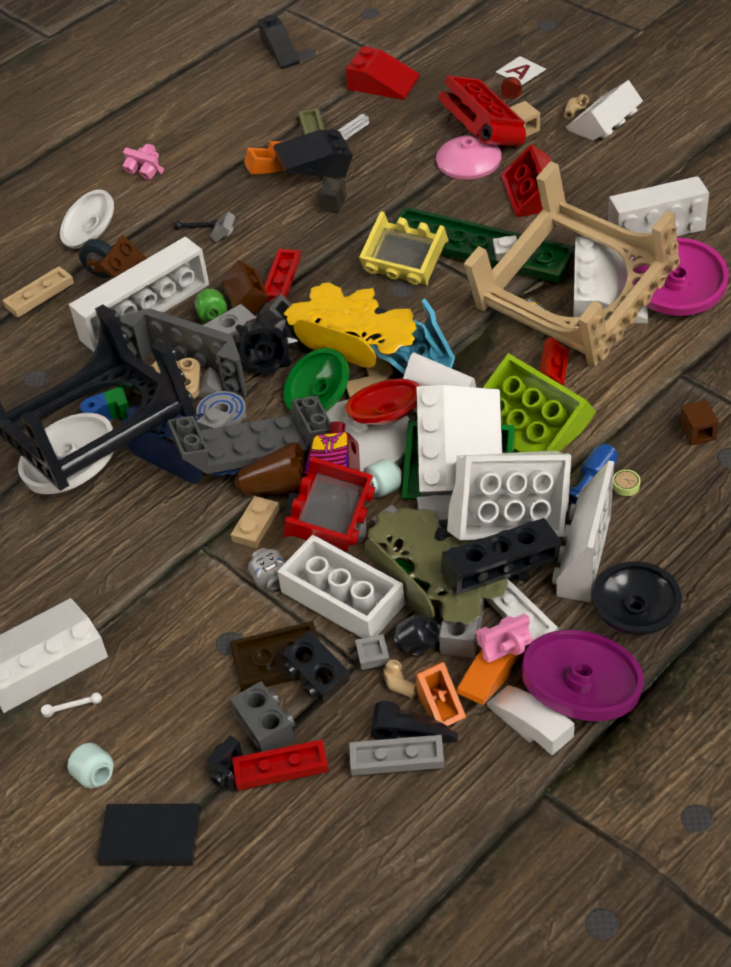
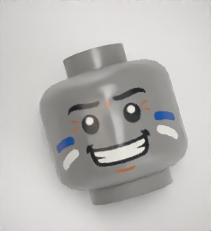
(264, 568)

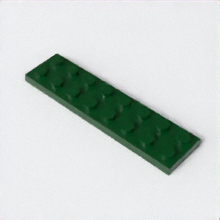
(546, 262)

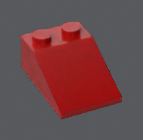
(380, 74)

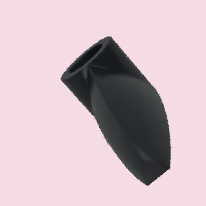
(394, 723)

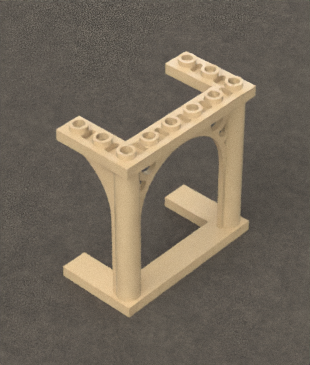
(595, 333)

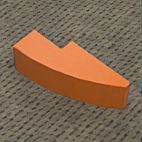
(262, 160)
(486, 677)

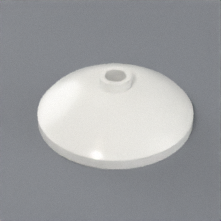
(87, 218)

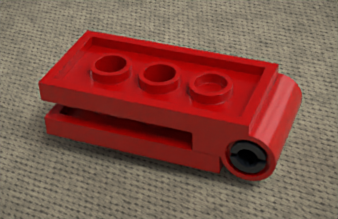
(482, 112)

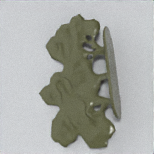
(418, 535)

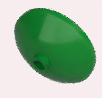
(318, 374)

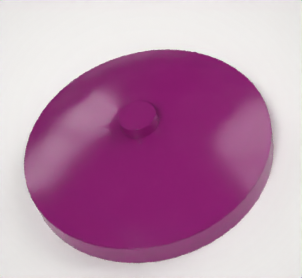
(582, 675)

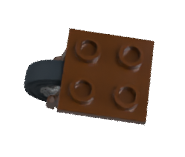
(109, 260)

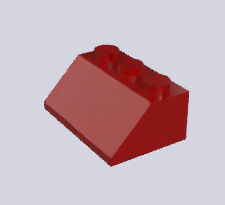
(522, 182)

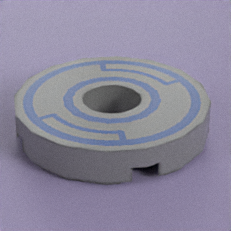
(226, 401)

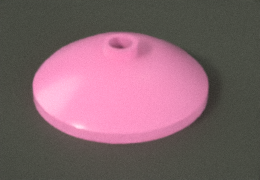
(468, 158)

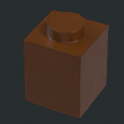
(699, 422)

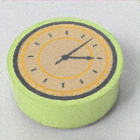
(626, 482)

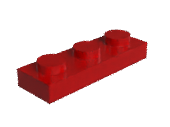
(282, 273)
(280, 764)

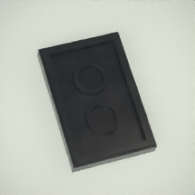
(149, 835)

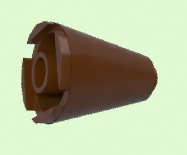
(274, 473)

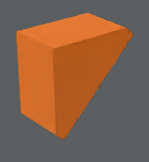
(438, 694)

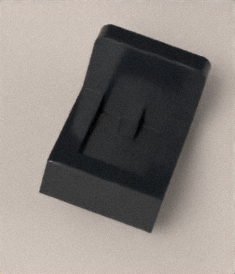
(221, 763)

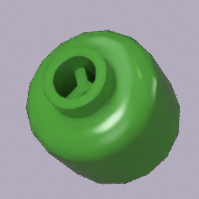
(209, 305)

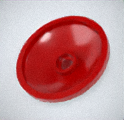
(383, 402)

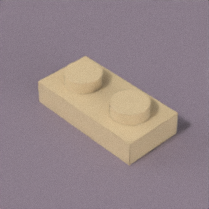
(255, 522)

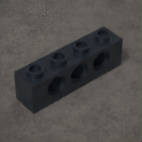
(500, 556)

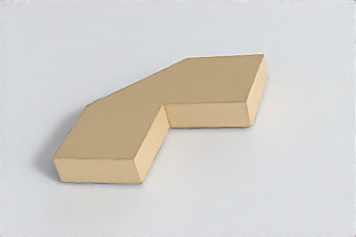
(379, 372)

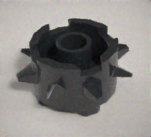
(264, 331)

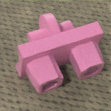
(145, 158)
(506, 638)

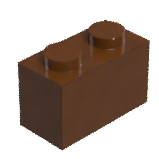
(244, 287)

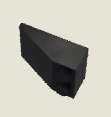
(315, 154)

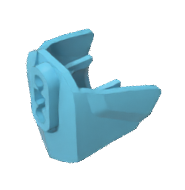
(428, 343)

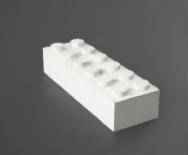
(152, 284)

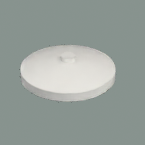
(66, 437)
(374, 441)

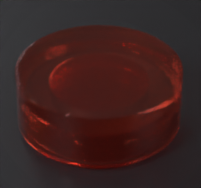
(511, 87)

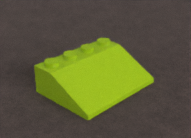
(539, 408)

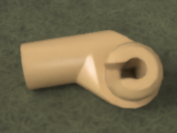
(574, 105)
(395, 680)

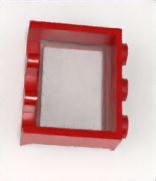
(330, 504)

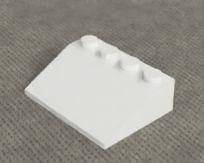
(599, 277)
(454, 424)
(507, 492)
(585, 538)
(46, 652)

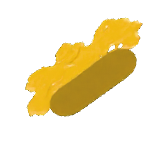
(350, 314)

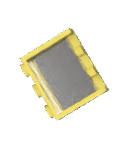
(402, 250)

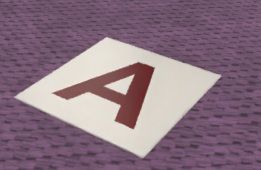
(521, 69)

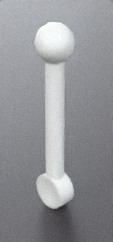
(48, 710)

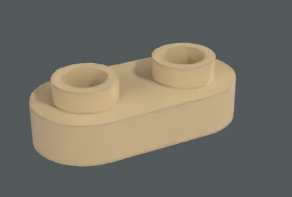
(192, 372)

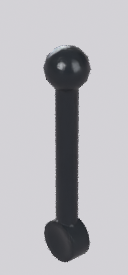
(178, 225)

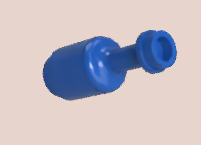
(591, 466)

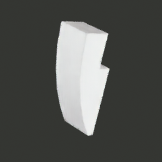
(532, 718)

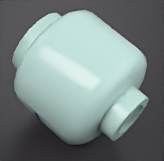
(385, 477)
(90, 765)

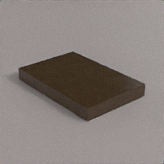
(261, 655)

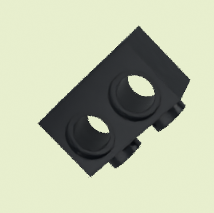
(321, 663)

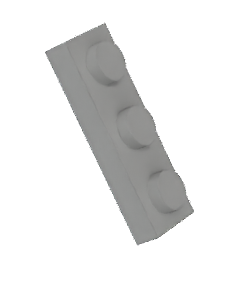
(396, 755)

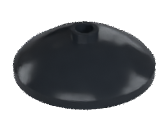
(639, 587)

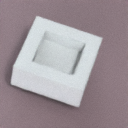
(502, 246)

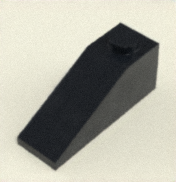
(277, 41)

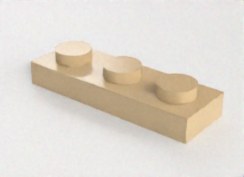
(38, 291)

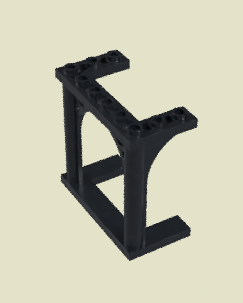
(107, 363)

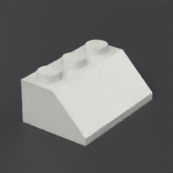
(606, 112)
(430, 373)

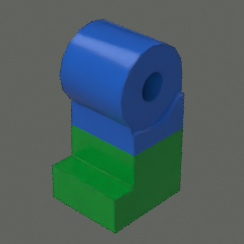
(108, 404)

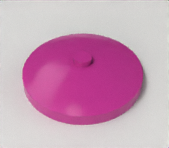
(695, 283)

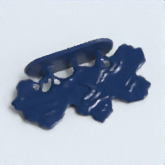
(166, 454)

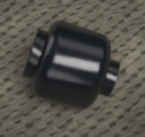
(416, 634)

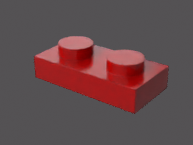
(554, 360)

